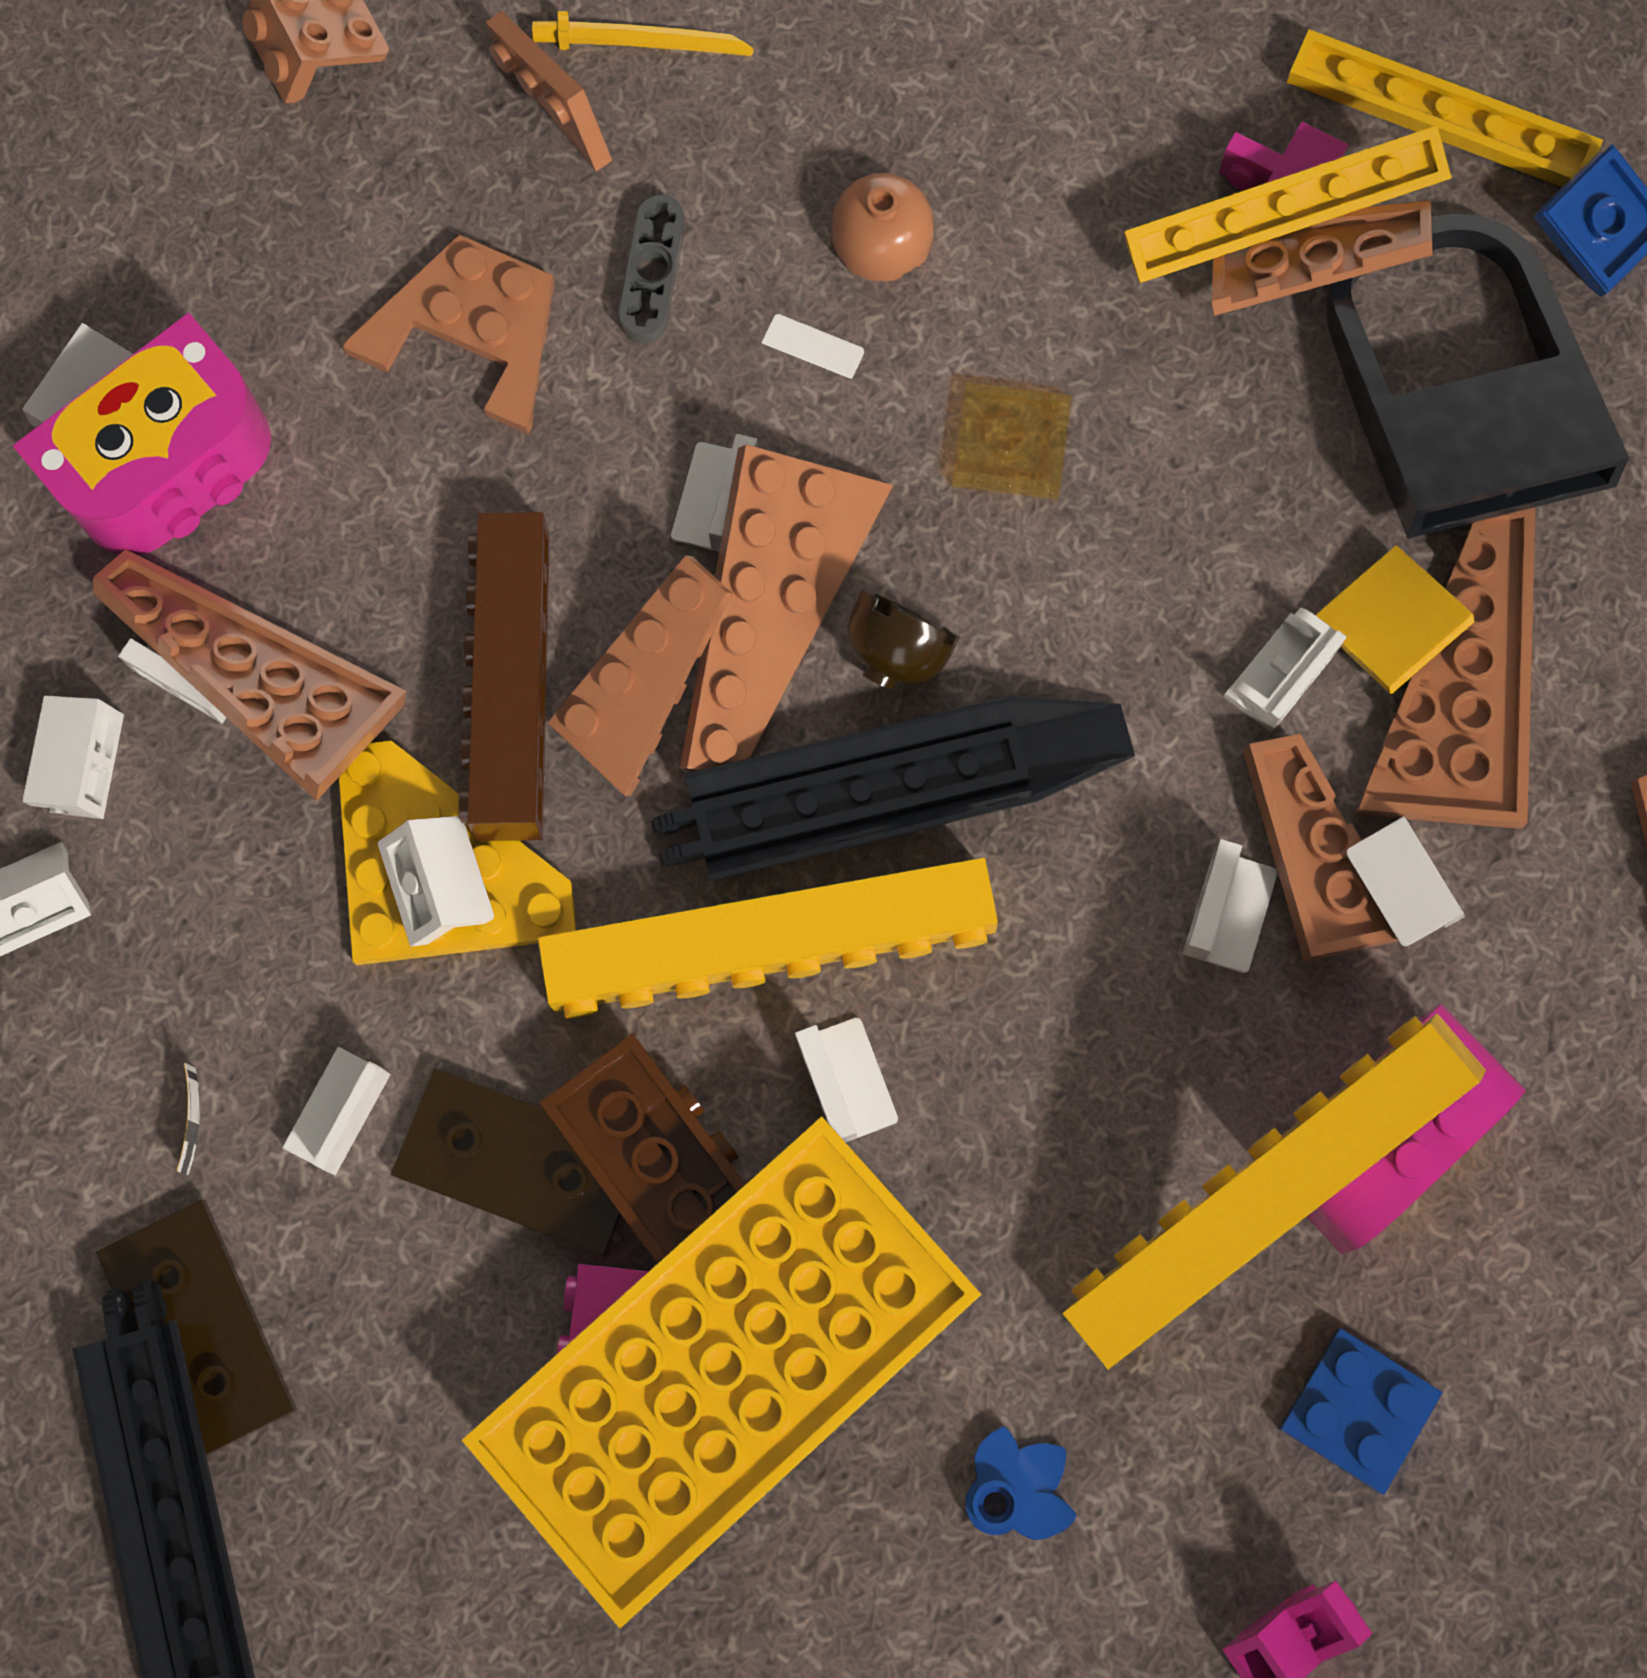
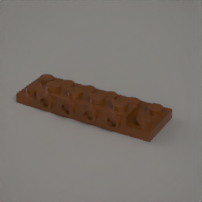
(645, 1145)

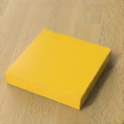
(1395, 619)

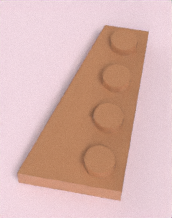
(1322, 254)
(1310, 848)

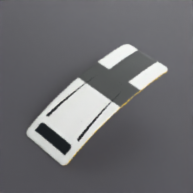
(192, 1121)

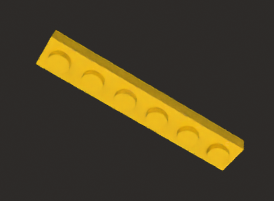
(1423, 101)
(1287, 204)

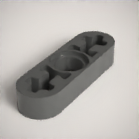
(672, 236)

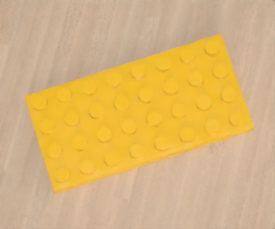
(720, 1370)

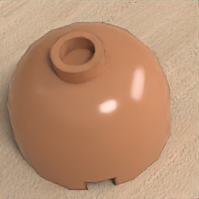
(882, 227)

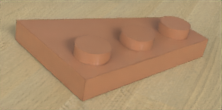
(550, 86)

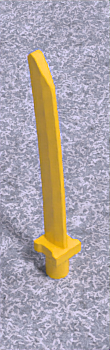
(634, 35)

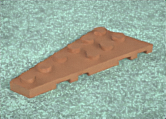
(783, 558)

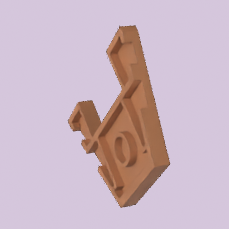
(478, 304)

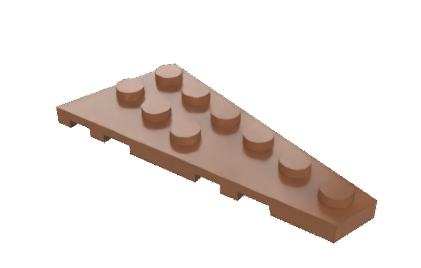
(275, 687)
(1465, 716)

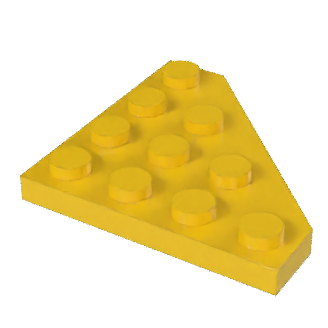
(380, 795)

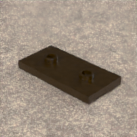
(505, 1162)
(224, 1347)

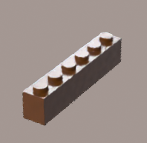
(507, 678)

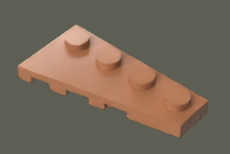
(628, 694)

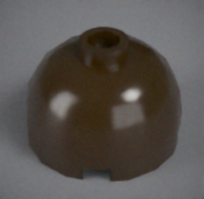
(896, 642)

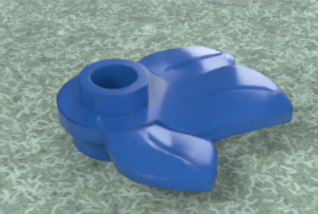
(1027, 1483)

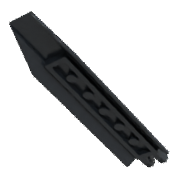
(892, 781)
(160, 1494)

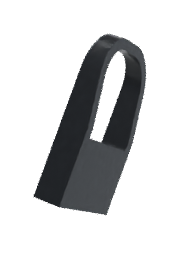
(1493, 437)

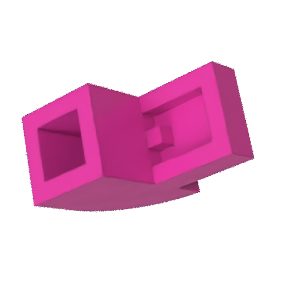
(1252, 164)
(1299, 1634)

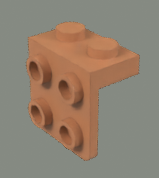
(310, 34)

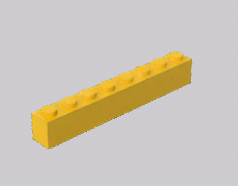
(768, 936)
(1275, 1189)

